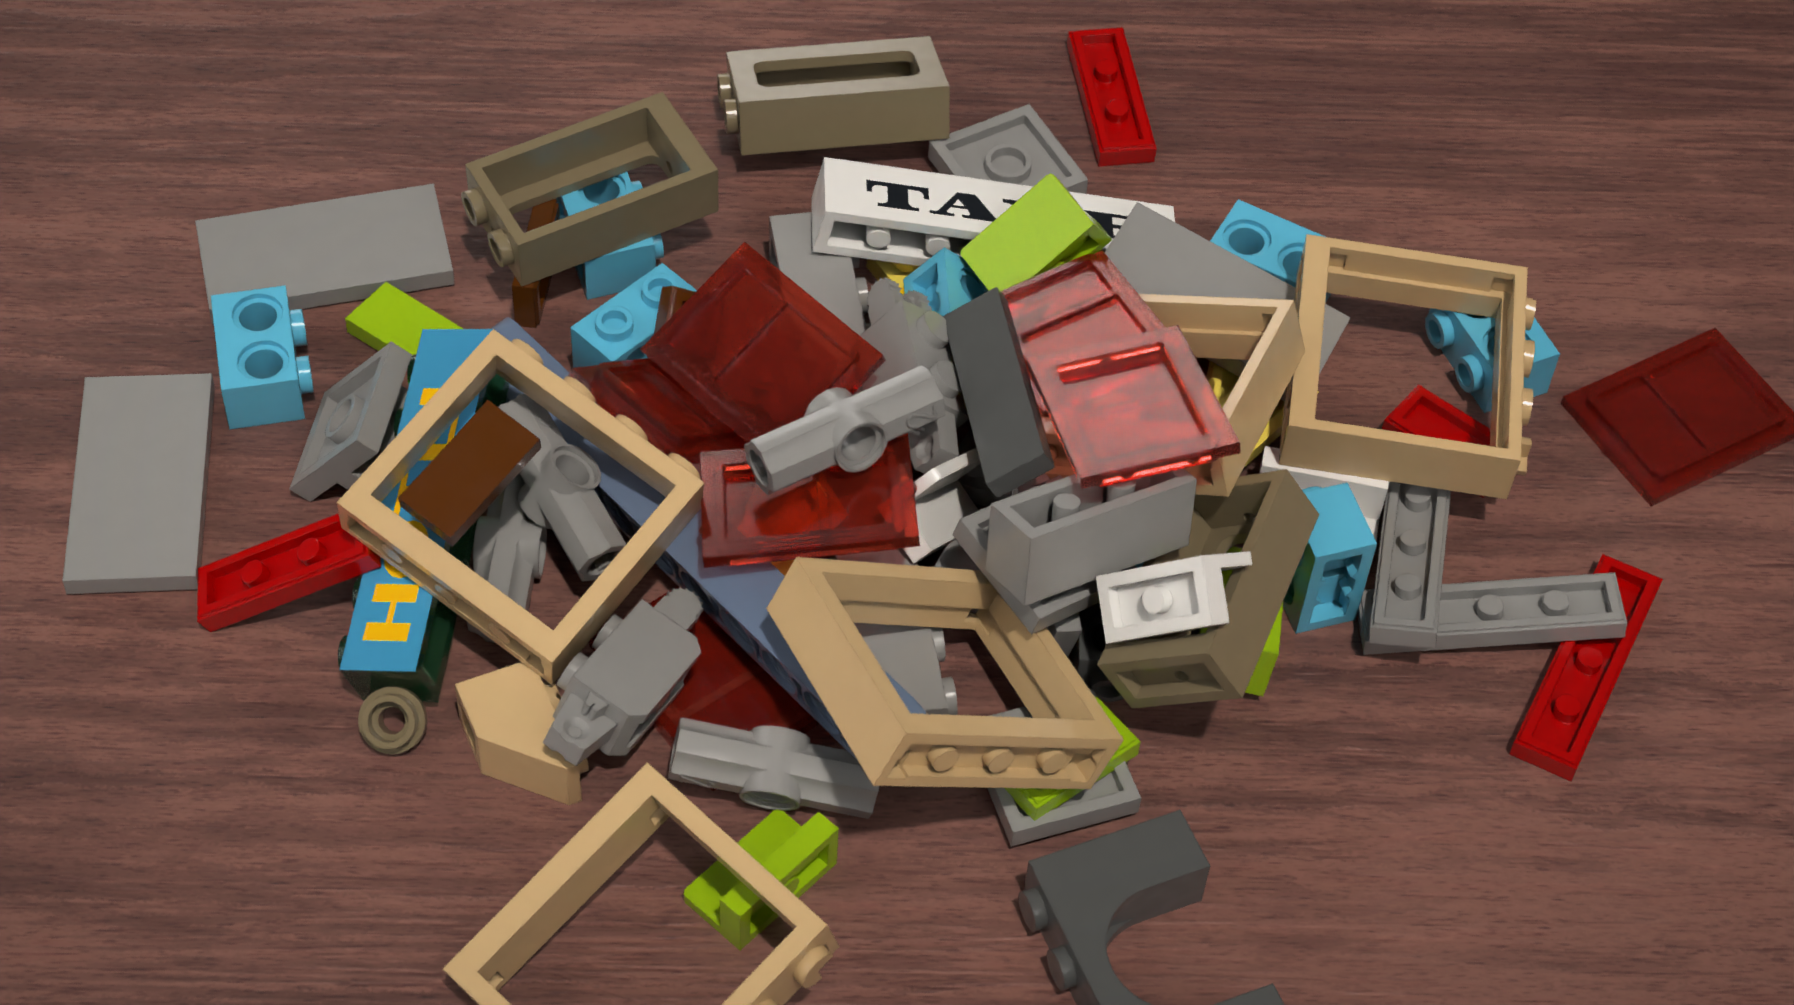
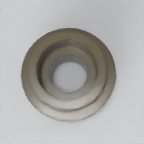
(373, 727)

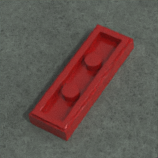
(1111, 97)
(280, 572)

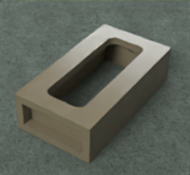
(835, 95)
(576, 158)
(1275, 525)

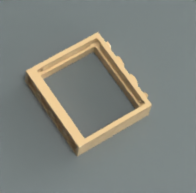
(1426, 282)
(1227, 328)
(460, 587)
(1056, 749)
(596, 855)

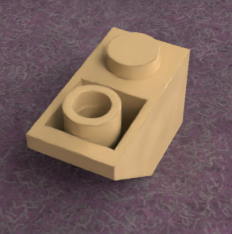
(506, 725)

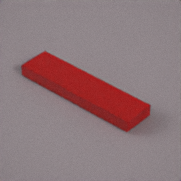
(1582, 681)

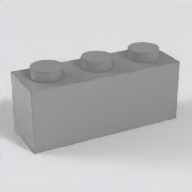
(1070, 535)

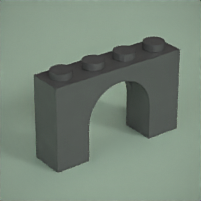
(1105, 886)

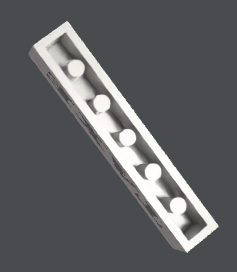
(916, 213)

